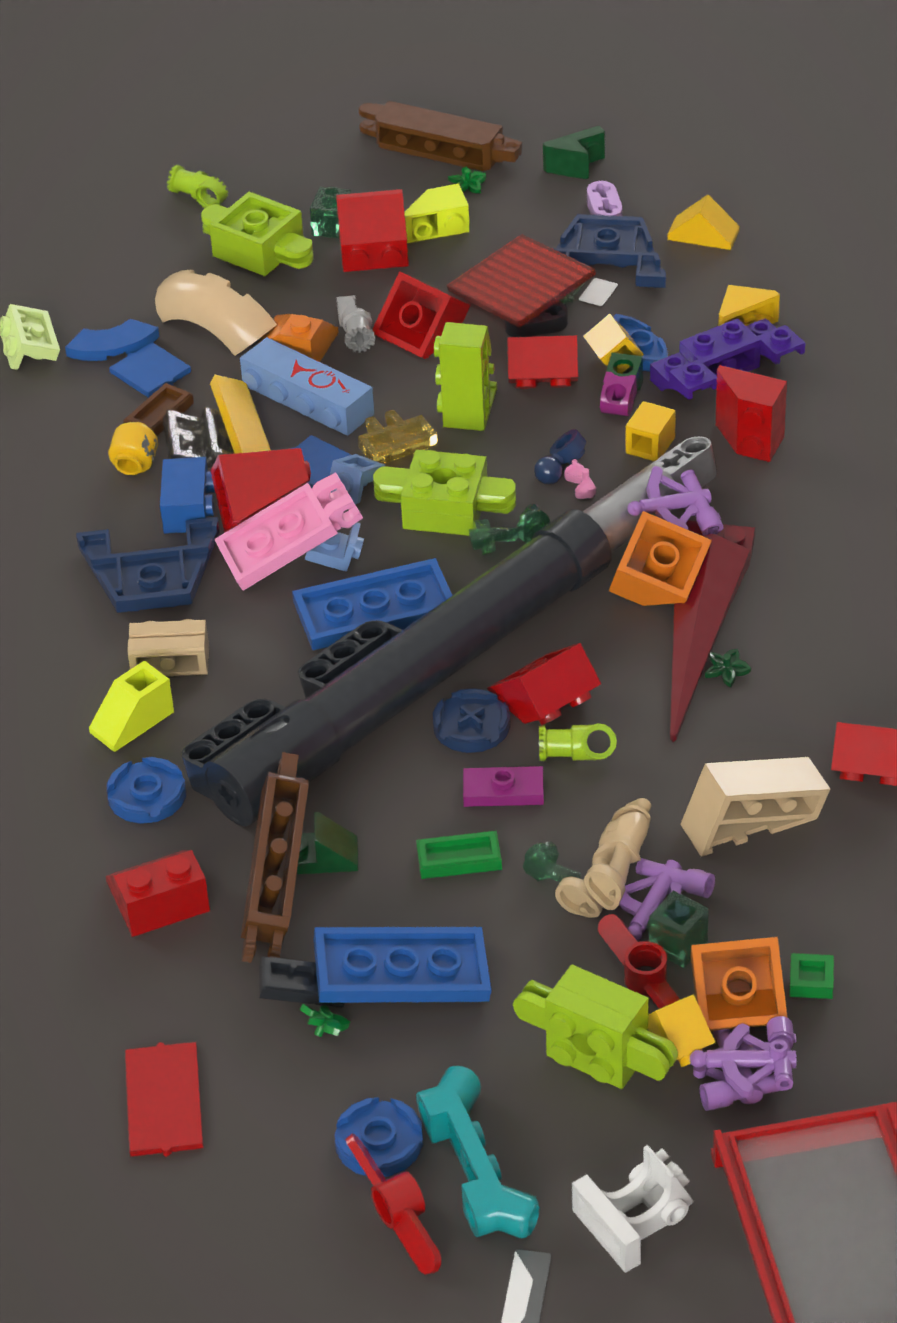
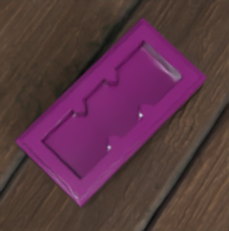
(503, 786)

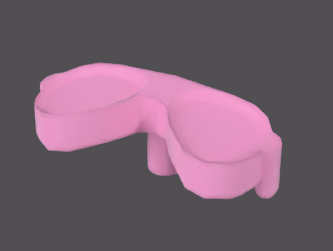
(578, 474)

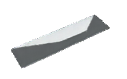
(526, 1287)

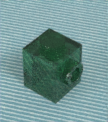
(325, 213)
(677, 926)

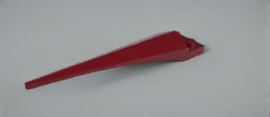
(704, 612)

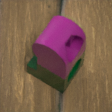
(621, 388)

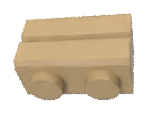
(170, 646)

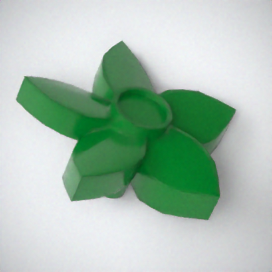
(469, 180)
(325, 1020)

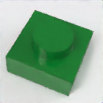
(811, 976)

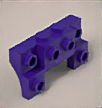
(723, 345)

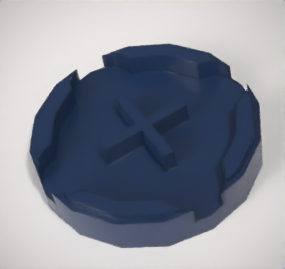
(471, 721)

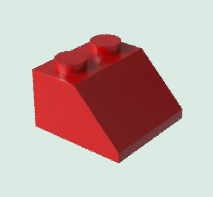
(372, 230)
(416, 315)
(542, 360)
(751, 412)
(548, 684)
(865, 751)
(160, 892)

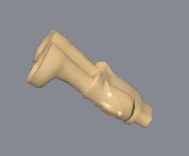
(610, 863)

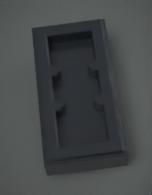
(289, 981)

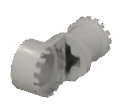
(356, 324)

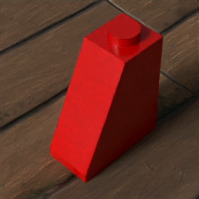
(256, 480)

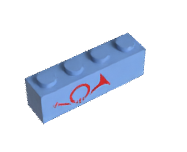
(307, 386)

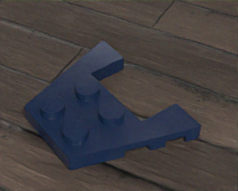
(616, 242)
(151, 576)

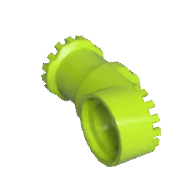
(196, 185)
(573, 742)

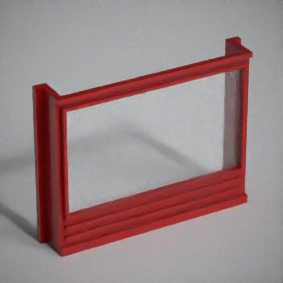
(820, 1212)

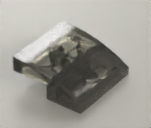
(196, 436)

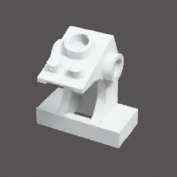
(653, 1184)

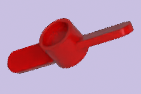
(638, 954)
(398, 1205)

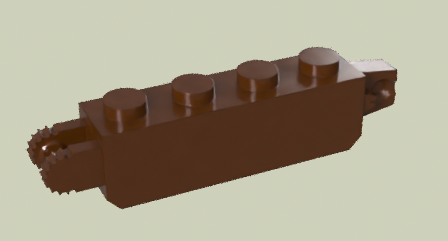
(438, 135)
(274, 859)

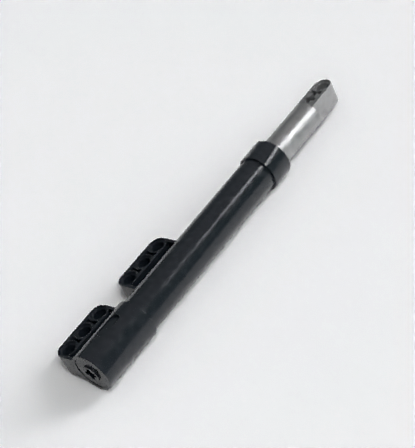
(385, 669)

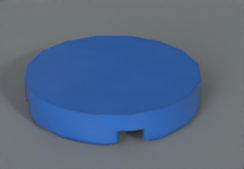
(146, 790)
(386, 1129)

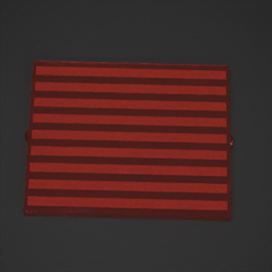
(521, 280)

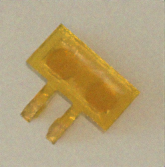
(397, 439)

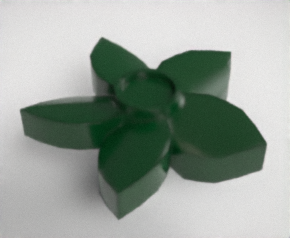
(728, 666)

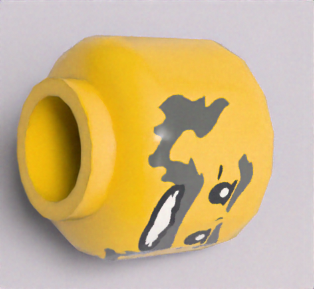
(133, 448)

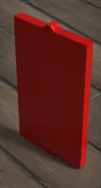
(163, 1099)

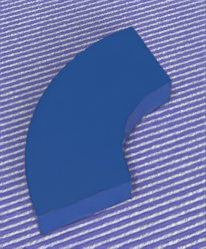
(98, 344)
(650, 345)

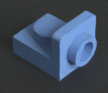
(355, 473)
(338, 550)

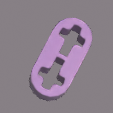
(608, 203)

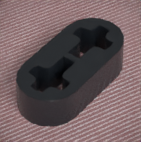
(549, 321)

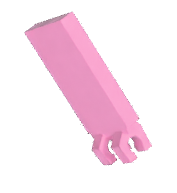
(287, 530)

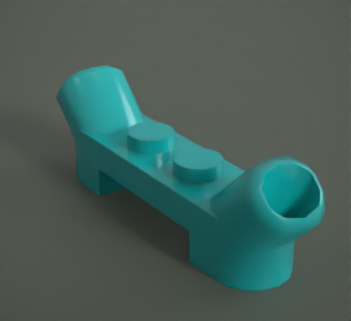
(485, 1200)

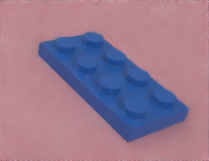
(388, 595)
(401, 964)

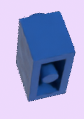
(185, 492)

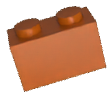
(659, 563)
(738, 982)

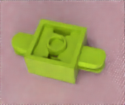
(257, 234)
(444, 491)
(596, 1027)

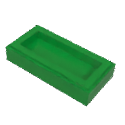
(459, 854)

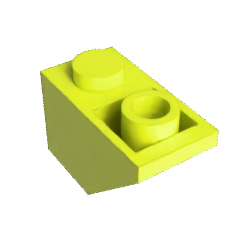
(437, 214)
(132, 706)

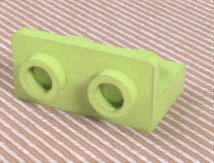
(27, 333)

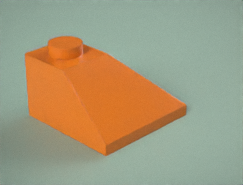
(303, 334)

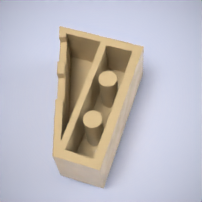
(752, 797)

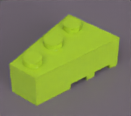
(464, 376)

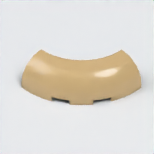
(214, 306)

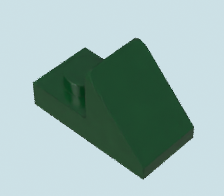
(574, 152)
(328, 848)

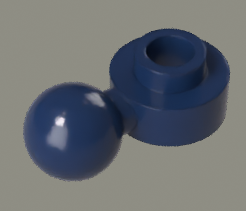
(564, 450)

